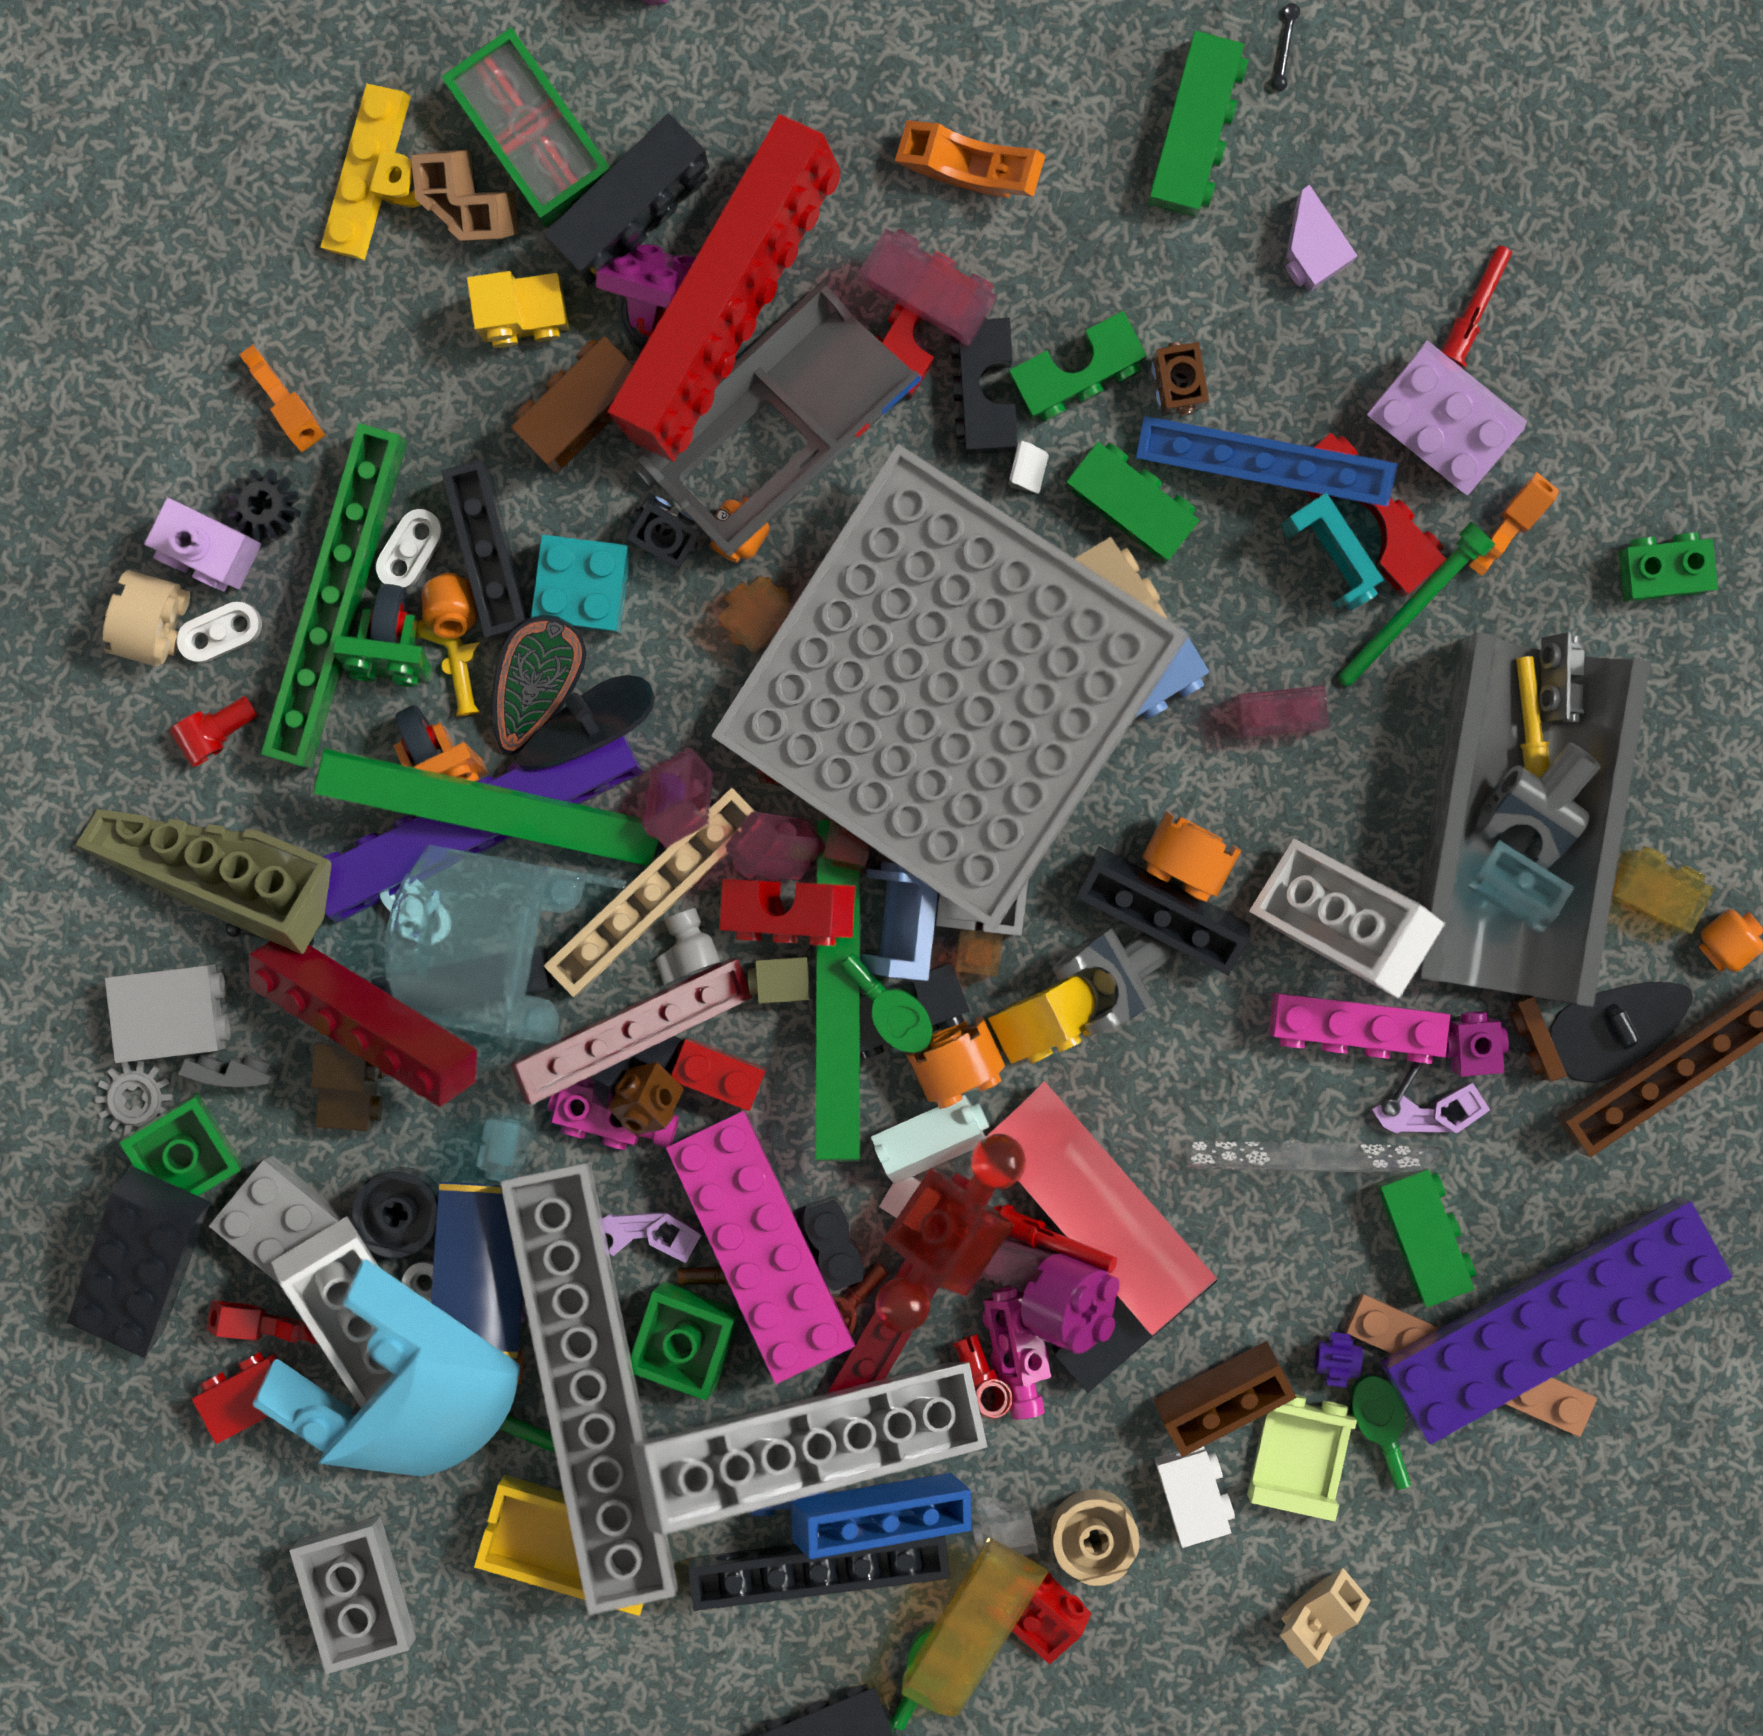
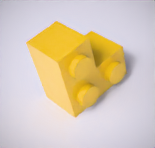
(517, 307)
(1045, 1020)

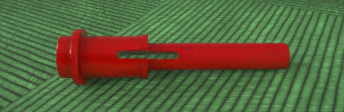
(1465, 328)
(1035, 1232)

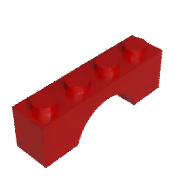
(1405, 551)

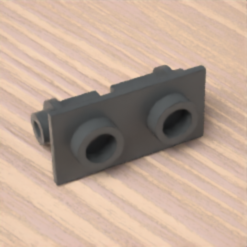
(1560, 659)

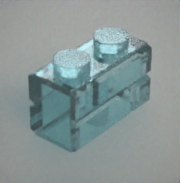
(1520, 887)
(506, 1146)

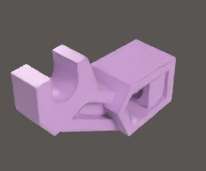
(1429, 1119)
(642, 1225)

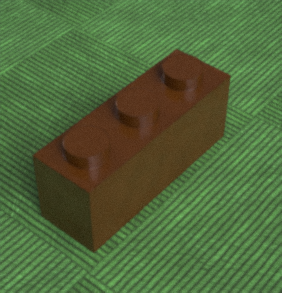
(1224, 1399)

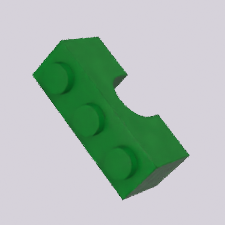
(1046, 388)

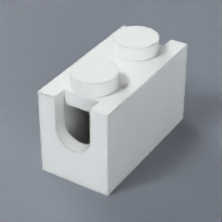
(1194, 1496)

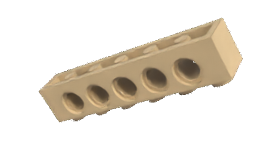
(648, 897)

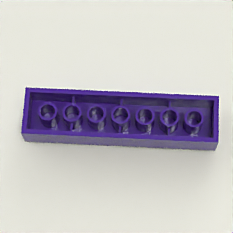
(1556, 1319)

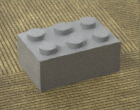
(273, 1215)
(353, 1595)

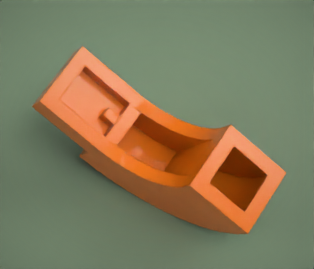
(969, 162)

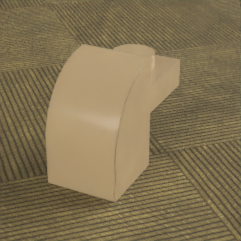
(1322, 1614)

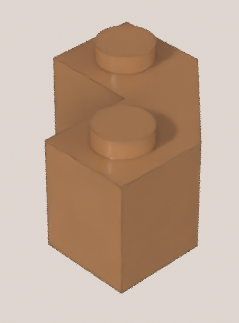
(447, 188)

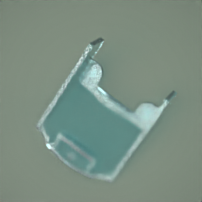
(468, 936)

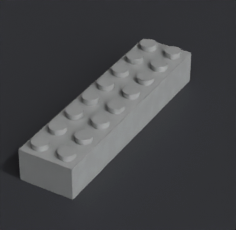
(807, 1447)

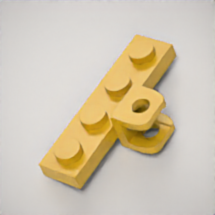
(370, 173)

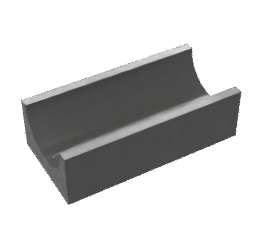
(1479, 746)

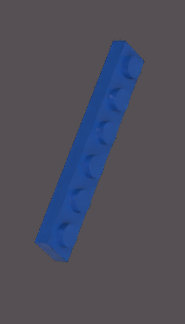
(1266, 461)

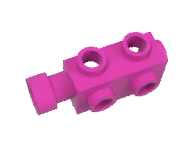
(598, 1119)
(1026, 1352)

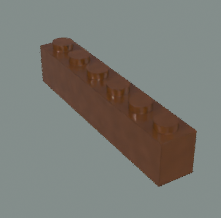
(1666, 1073)

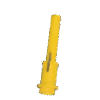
(1535, 751)

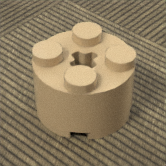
(144, 618)
(1119, 1537)

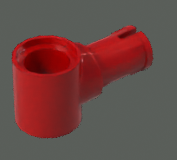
(203, 734)
(971, 1351)

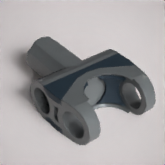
(1541, 804)
(1114, 975)

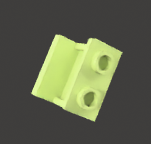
(1301, 1458)

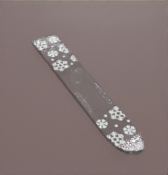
(1301, 1156)

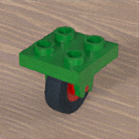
(385, 643)

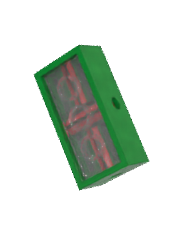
(526, 126)

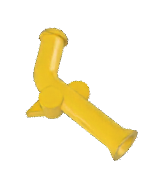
(456, 664)

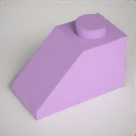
(1315, 243)

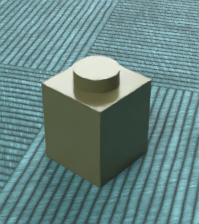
(780, 980)

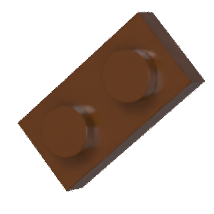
(1543, 1055)

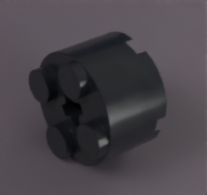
(378, 1224)

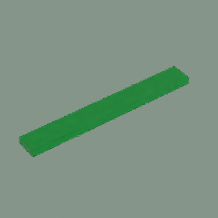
(483, 807)
(837, 1031)

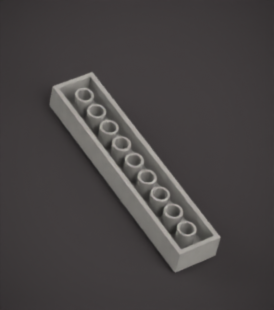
(587, 1384)

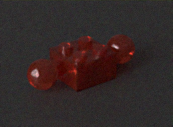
(949, 1232)

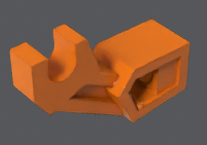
(289, 408)
(1518, 516)

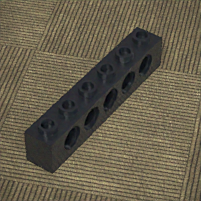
(789, 1574)

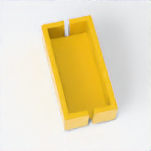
(533, 1539)

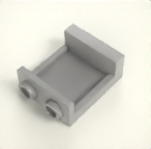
(167, 1013)

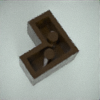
(345, 1088)

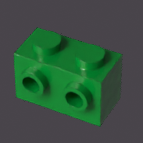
(1668, 568)

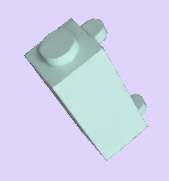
(929, 1139)

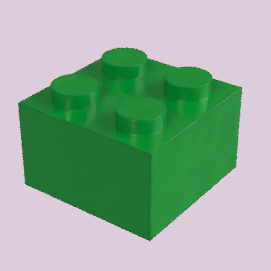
(183, 1147)
(684, 1340)

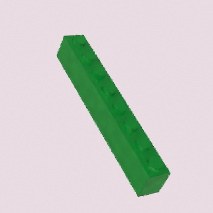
(334, 595)

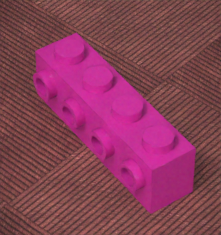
(1359, 1025)

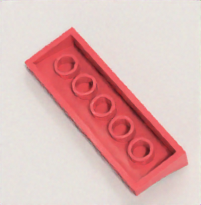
(1104, 1209)

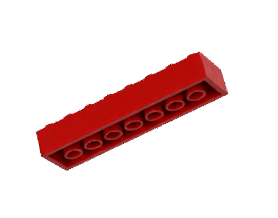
(726, 289)

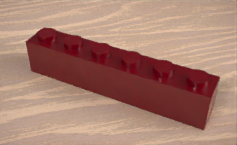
(365, 1020)

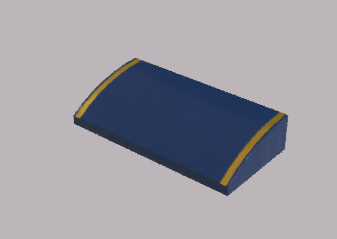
(477, 1264)

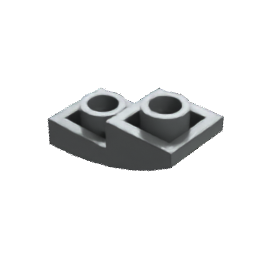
(240, 1072)

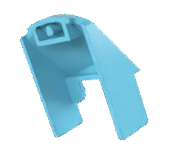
(432, 1412)

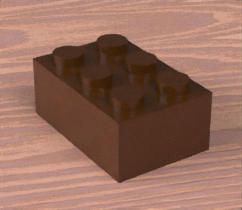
(574, 405)

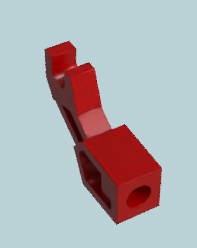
(251, 1321)

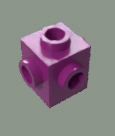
(1486, 1055)

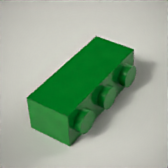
(1132, 501)
(1426, 1236)

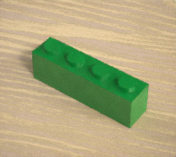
(1196, 124)

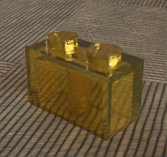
(1660, 890)

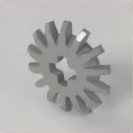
(132, 1080)

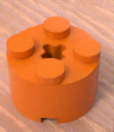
(1190, 856)
(957, 1062)

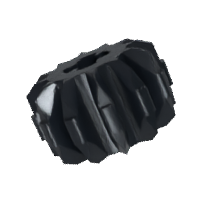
(269, 518)

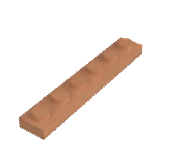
(1395, 1329)

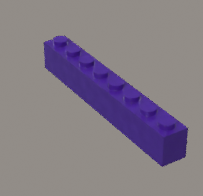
(384, 860)

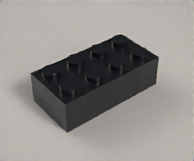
(629, 199)
(138, 1261)

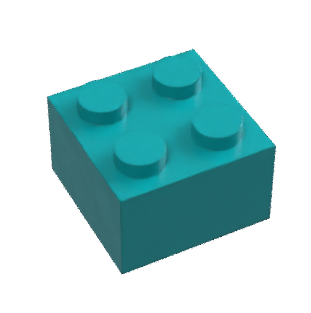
(582, 582)

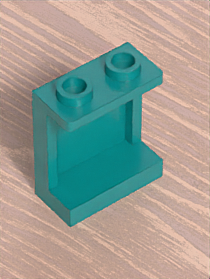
(1341, 547)

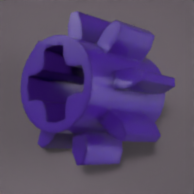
(1338, 1359)

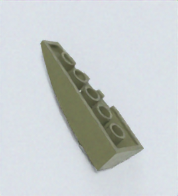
(223, 872)

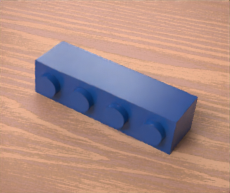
(880, 1515)

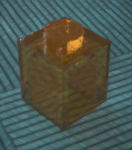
(978, 952)

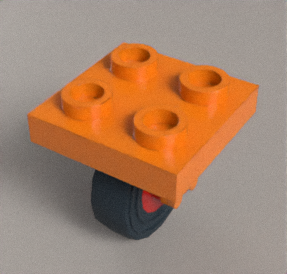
(433, 749)

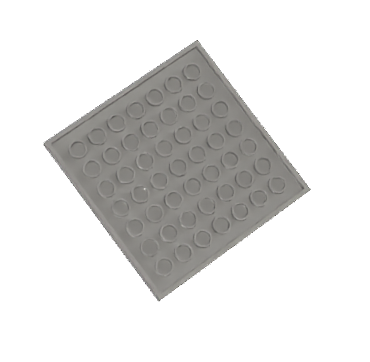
(949, 686)

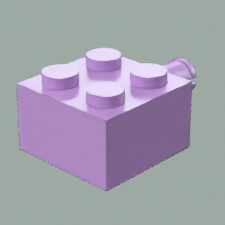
(196, 541)

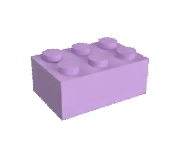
(1447, 418)

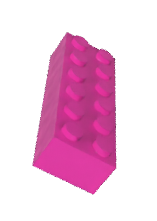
(760, 1247)

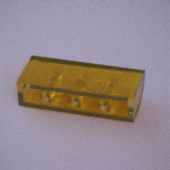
(972, 1629)

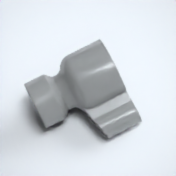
(692, 950)

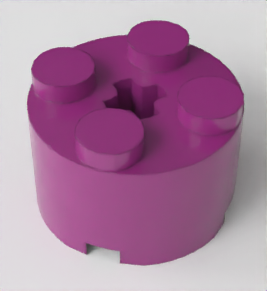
(1070, 1304)

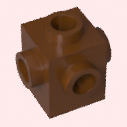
(646, 1098)

